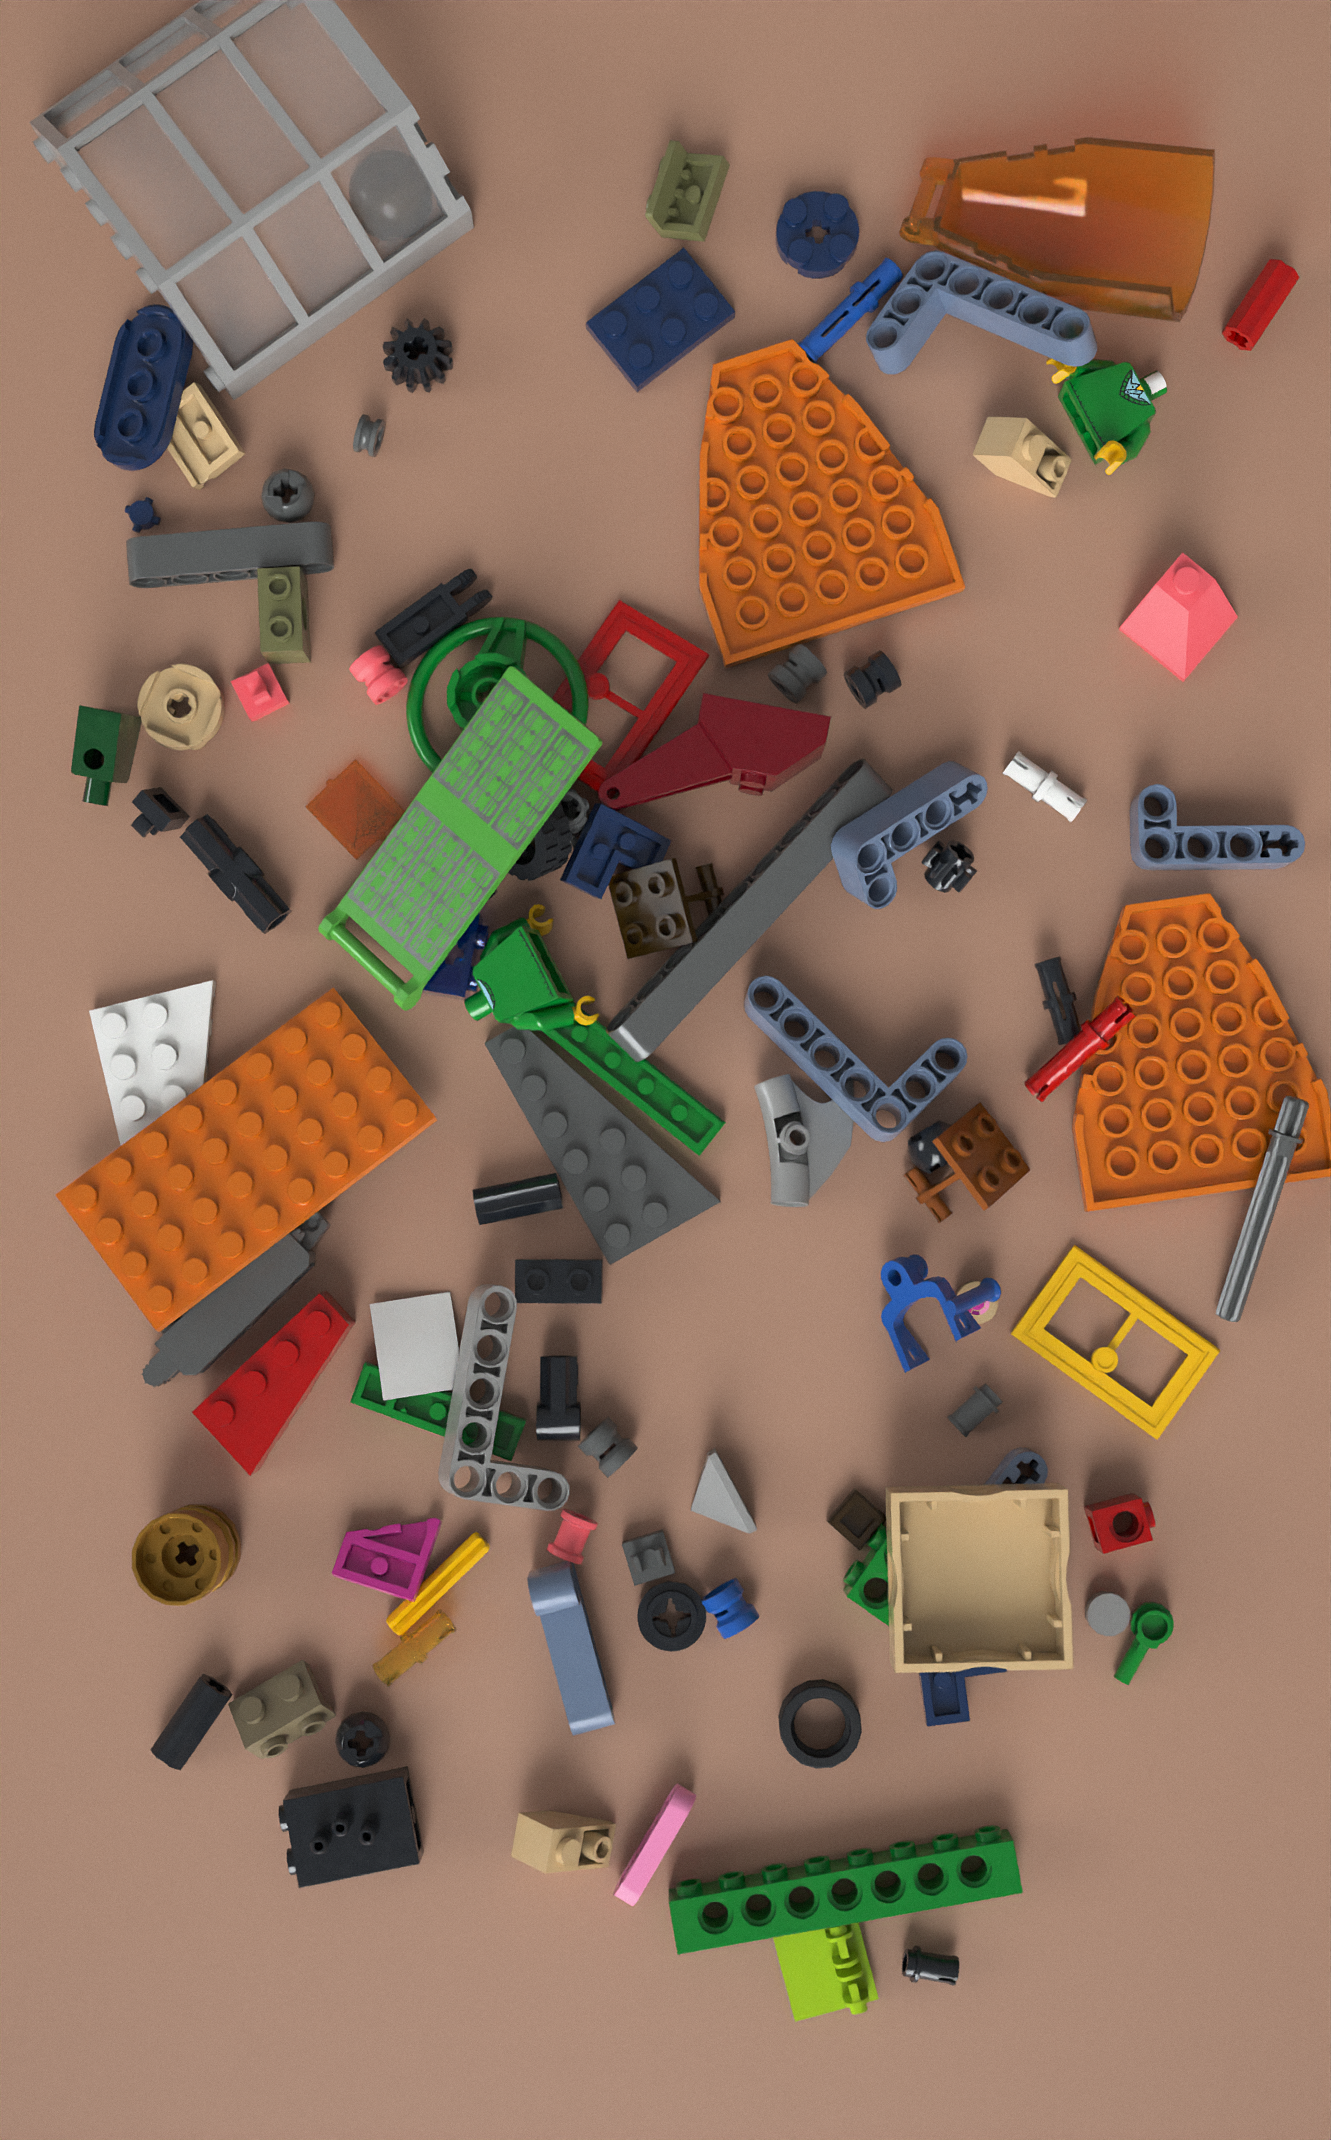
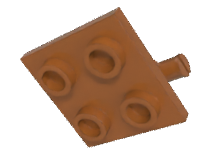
(980, 1159)

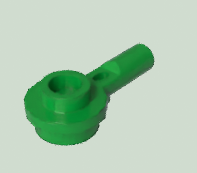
(1151, 1627)

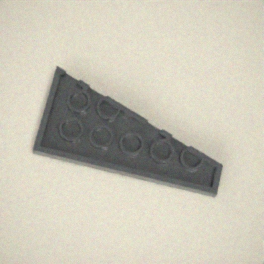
(608, 1165)

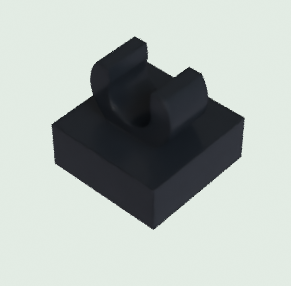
(158, 812)

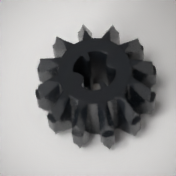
(408, 345)

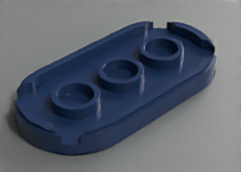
(143, 388)

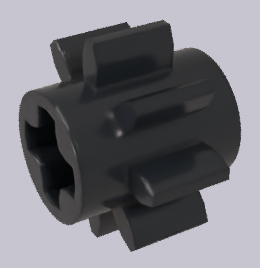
(949, 866)

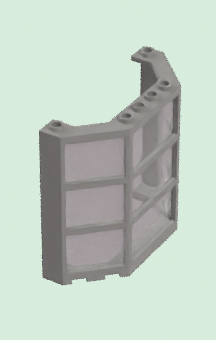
(256, 176)

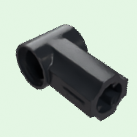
(558, 1410)

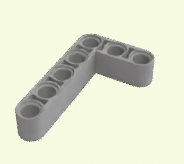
(485, 1413)

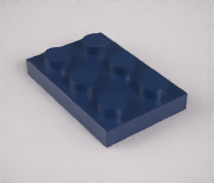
(660, 319)

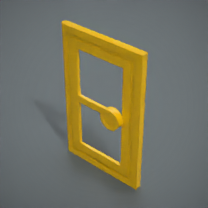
(1104, 1359)

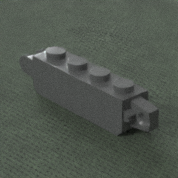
(227, 1313)

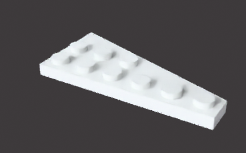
(153, 1052)

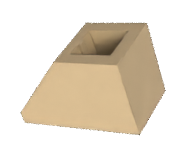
(1022, 454)
(562, 1841)

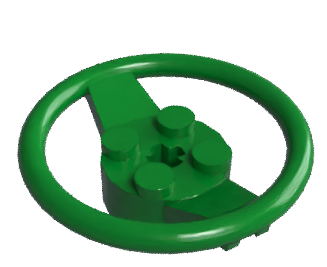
(477, 678)

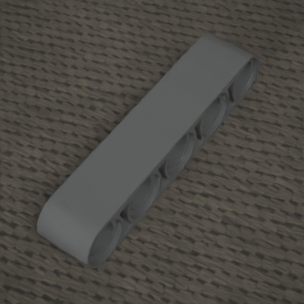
(228, 554)

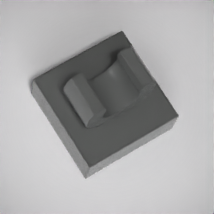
(648, 1557)

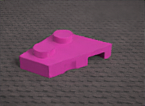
(388, 1557)

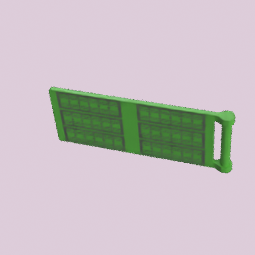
(463, 833)

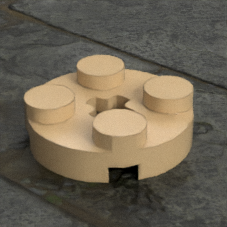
(172, 685)

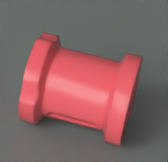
(572, 1536)

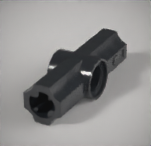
(235, 873)

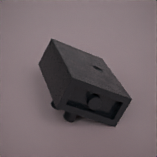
(351, 1827)

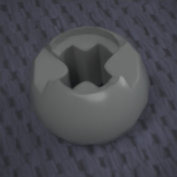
(300, 502)

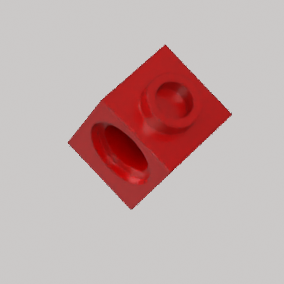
(1100, 1521)

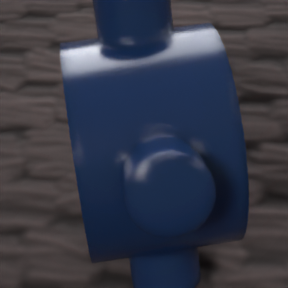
(142, 515)

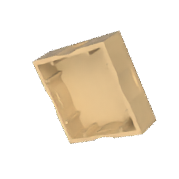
(978, 1577)

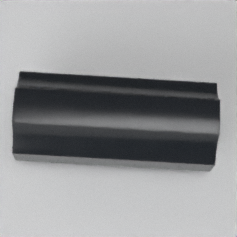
(517, 1199)
(191, 1722)

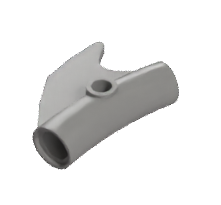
(820, 1136)

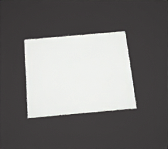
(415, 1345)

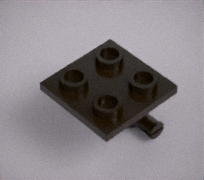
(654, 906)

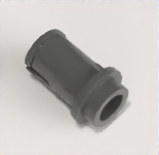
(975, 1409)

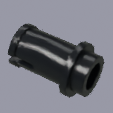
(930, 1966)

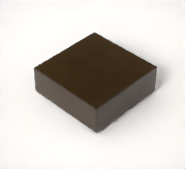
(856, 1519)

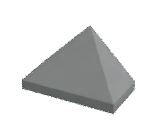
(719, 1497)

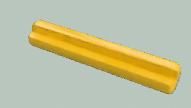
(438, 1583)

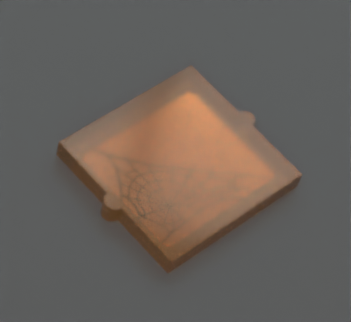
(356, 809)

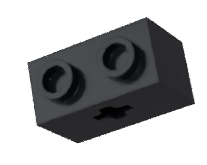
(559, 1281)

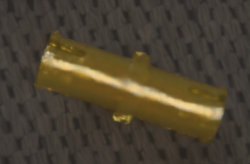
(414, 1647)

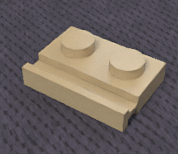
(202, 439)

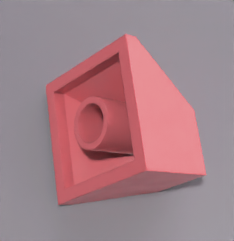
(1180, 617)

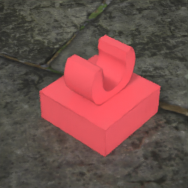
(260, 692)

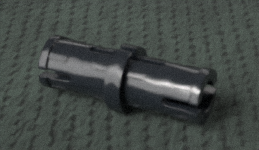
(1049, 972)

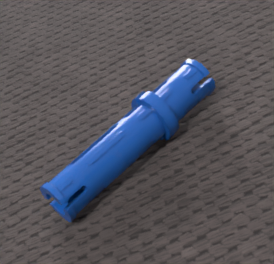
(882, 278)

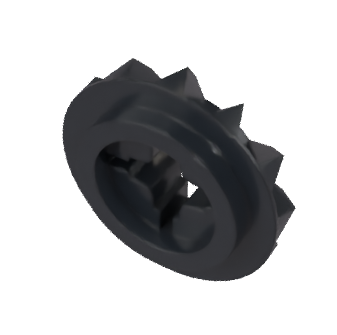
(658, 1631)

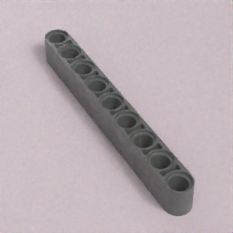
(745, 913)

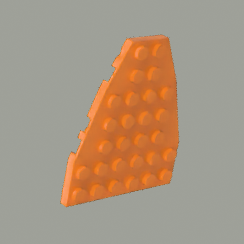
(806, 511)
(1199, 1070)

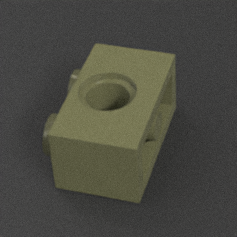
(283, 615)

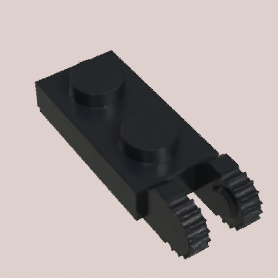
(430, 619)

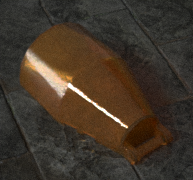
(1082, 222)

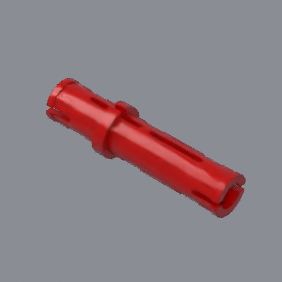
(1077, 1051)

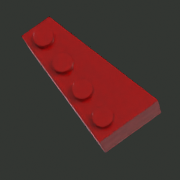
(265, 1392)

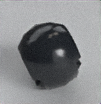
(923, 1151)
(351, 1750)

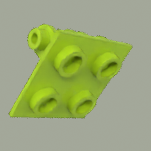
(826, 1971)

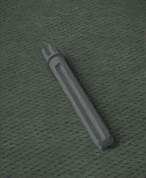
(1262, 1208)

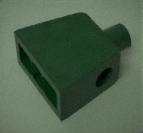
(106, 735)

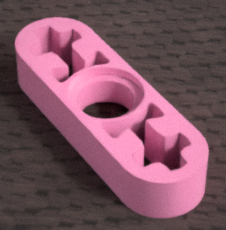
(654, 1844)

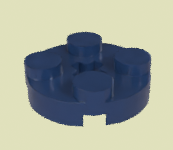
(824, 211)

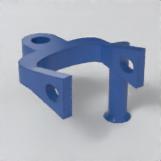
(906, 1285)

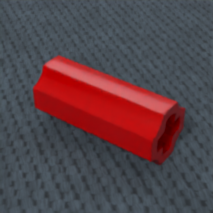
(1260, 304)

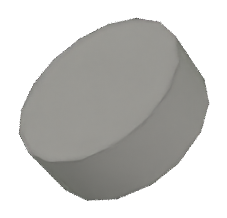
(1107, 1613)

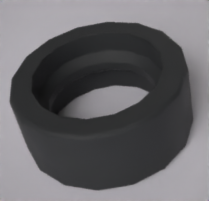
(819, 1757)

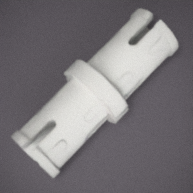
(1045, 786)

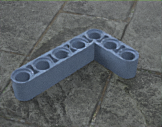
(982, 298)
(848, 1065)

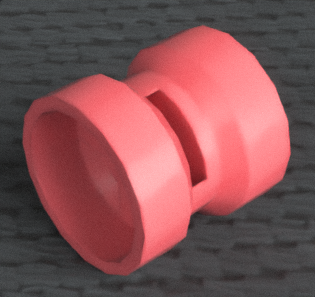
(380, 676)

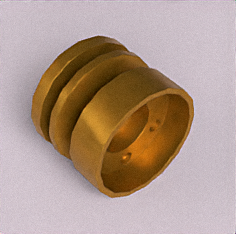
(162, 1558)

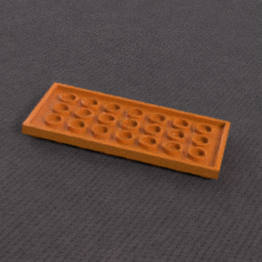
(245, 1159)

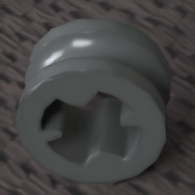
(369, 435)

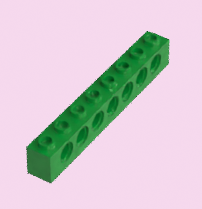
(867, 1901)

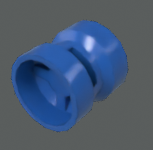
(730, 1608)

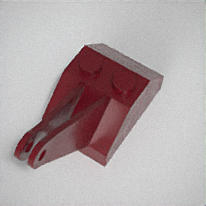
(732, 742)

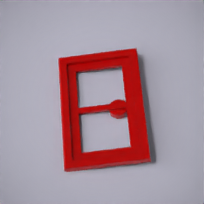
(689, 662)

